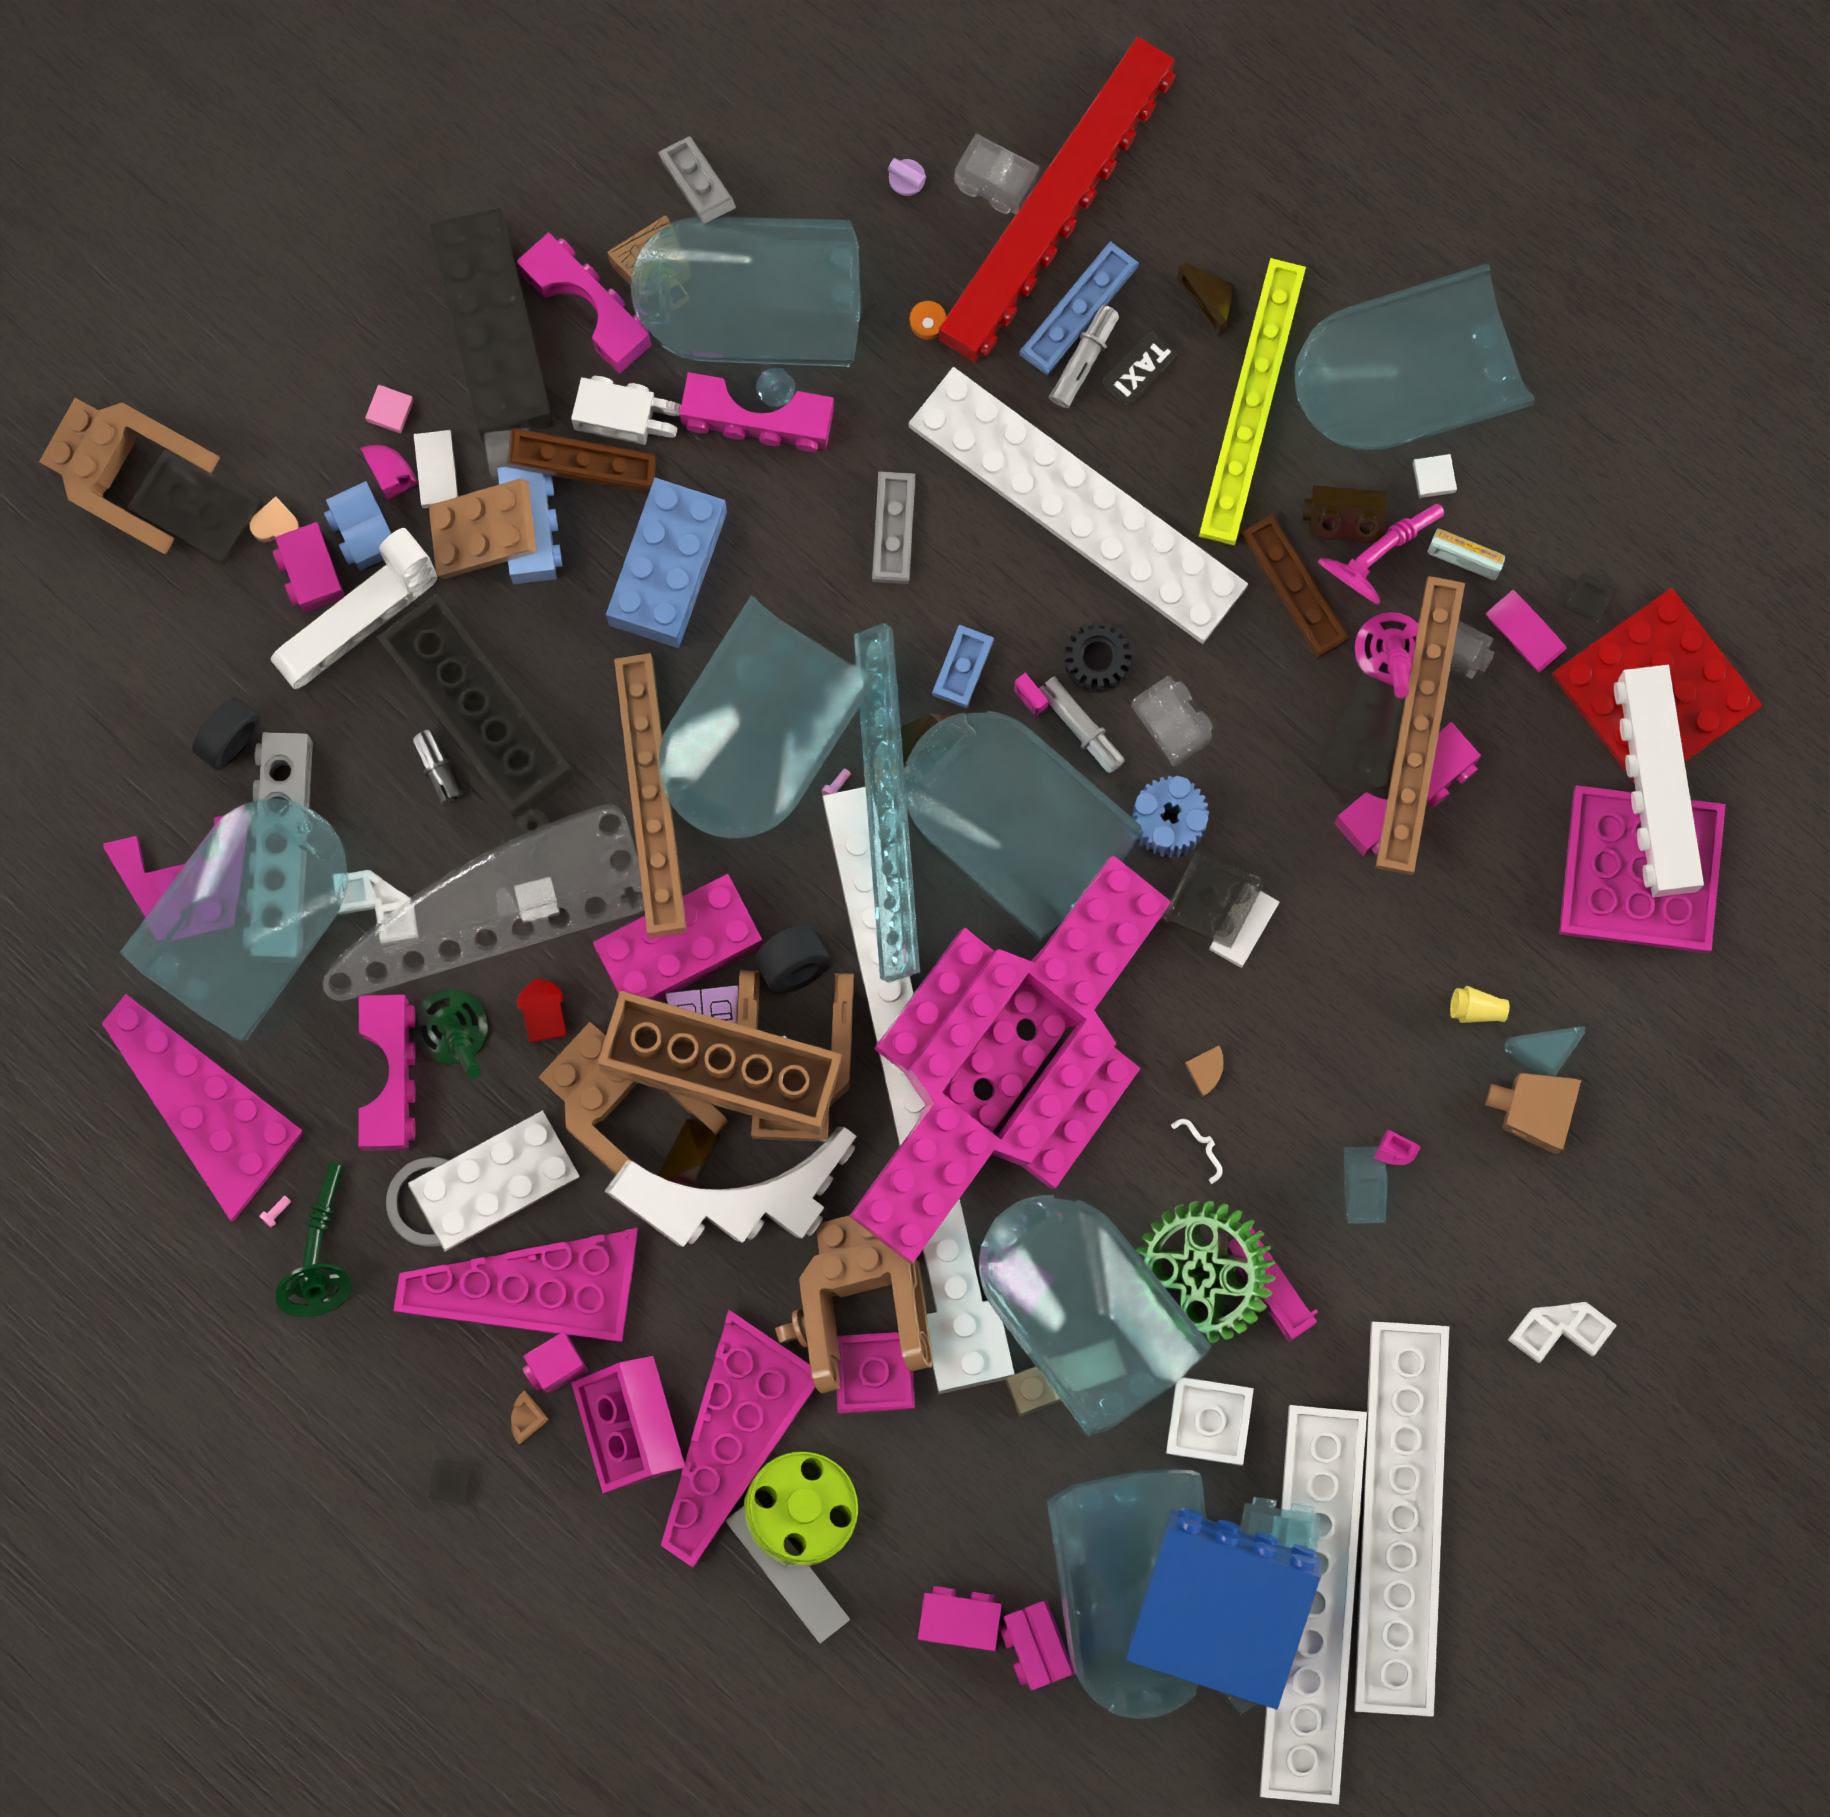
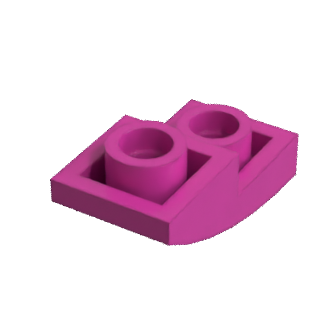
(1526, 631)

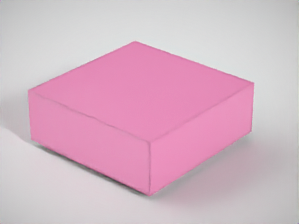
(389, 409)

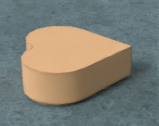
(272, 521)

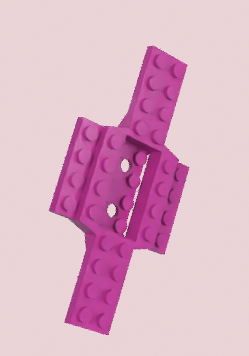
(965, 1030)

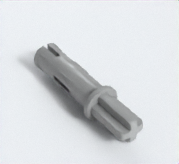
(1083, 358)
(1082, 726)

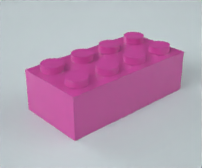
(715, 938)

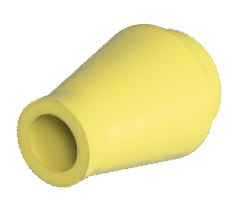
(1477, 1006)

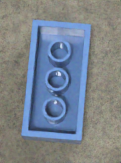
(666, 562)

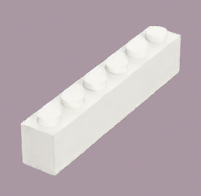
(1659, 781)

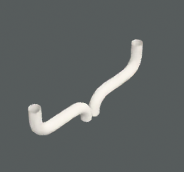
(1203, 1140)

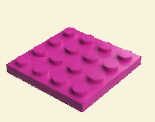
(1606, 883)

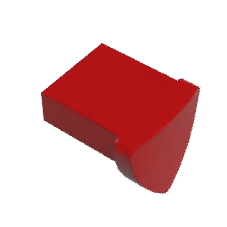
(542, 1010)

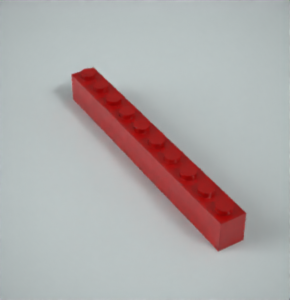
(1056, 200)

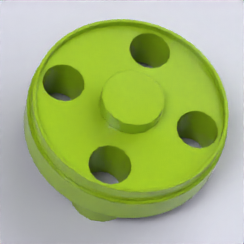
(801, 1509)

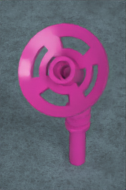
(1398, 534)
(1391, 653)

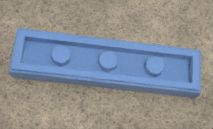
(1078, 308)

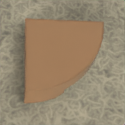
(1206, 1070)
(526, 1418)

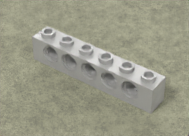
(284, 750)

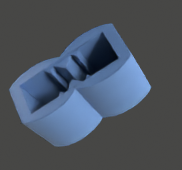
(360, 523)

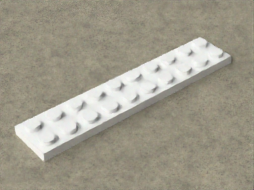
(1078, 505)
(1402, 1519)
(1308, 1728)

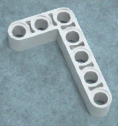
(360, 613)

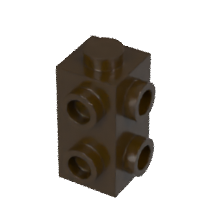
(1346, 513)

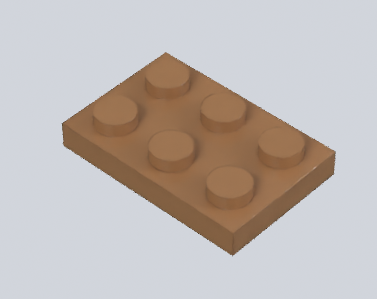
(482, 528)

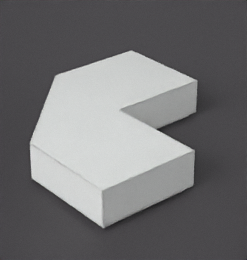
(370, 892)
(1576, 1321)

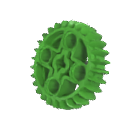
(1214, 1260)

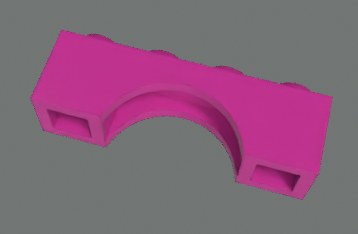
(555, 271)
(801, 422)
(1453, 761)
(386, 1120)

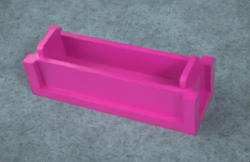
(1284, 1304)

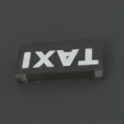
(1139, 368)

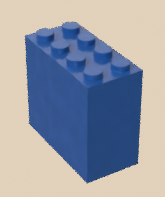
(1225, 1607)

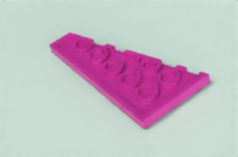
(217, 1120)
(546, 1288)
(742, 1417)

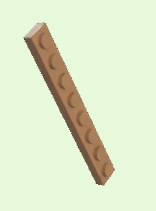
(1420, 725)
(649, 803)

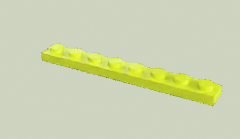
(1252, 402)

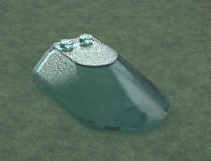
(752, 290)
(1410, 365)
(757, 726)
(1013, 815)
(244, 913)
(1086, 1309)
(1104, 1556)

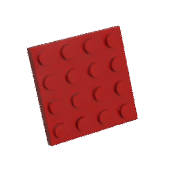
(1704, 683)

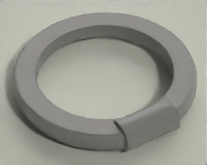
(394, 1188)

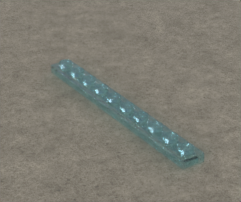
(887, 808)

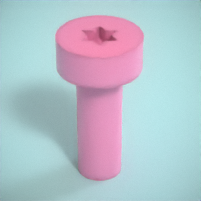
(837, 783)
(268, 1218)

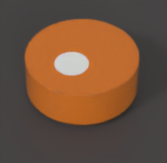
(926, 319)

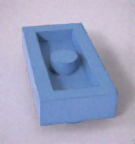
(963, 666)

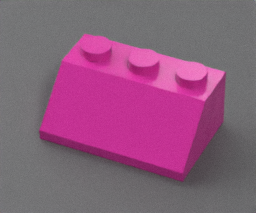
(627, 1424)

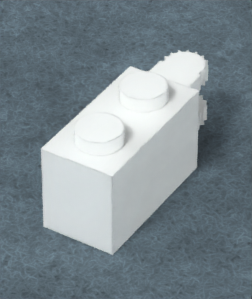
(621, 411)

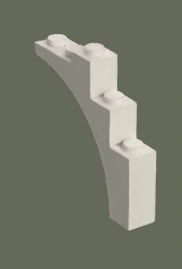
(737, 1211)

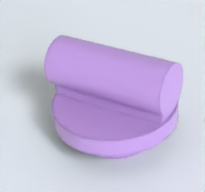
(906, 176)

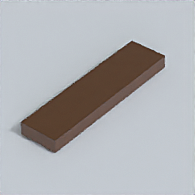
(581, 460)
(1294, 586)

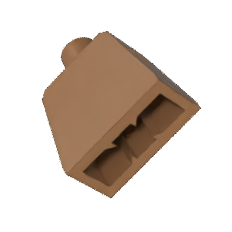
(1537, 1108)

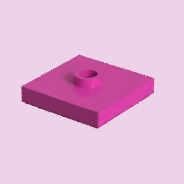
(873, 1375)

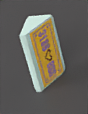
(1466, 554)

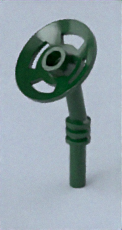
(455, 1035)
(309, 1276)

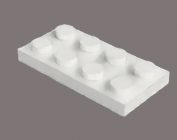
(493, 1180)

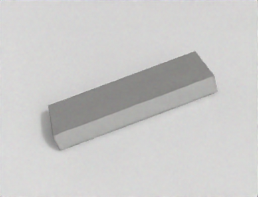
(696, 180)
(893, 527)

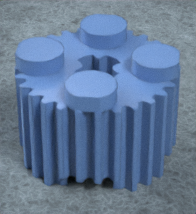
(1178, 797)

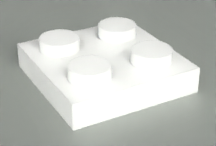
(1209, 1421)

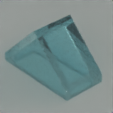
(1545, 1051)
(1365, 1185)

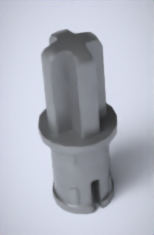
(437, 766)

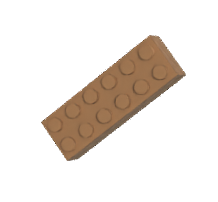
(720, 1062)

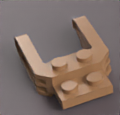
(92, 449)
(841, 1043)
(594, 1095)
(849, 1264)

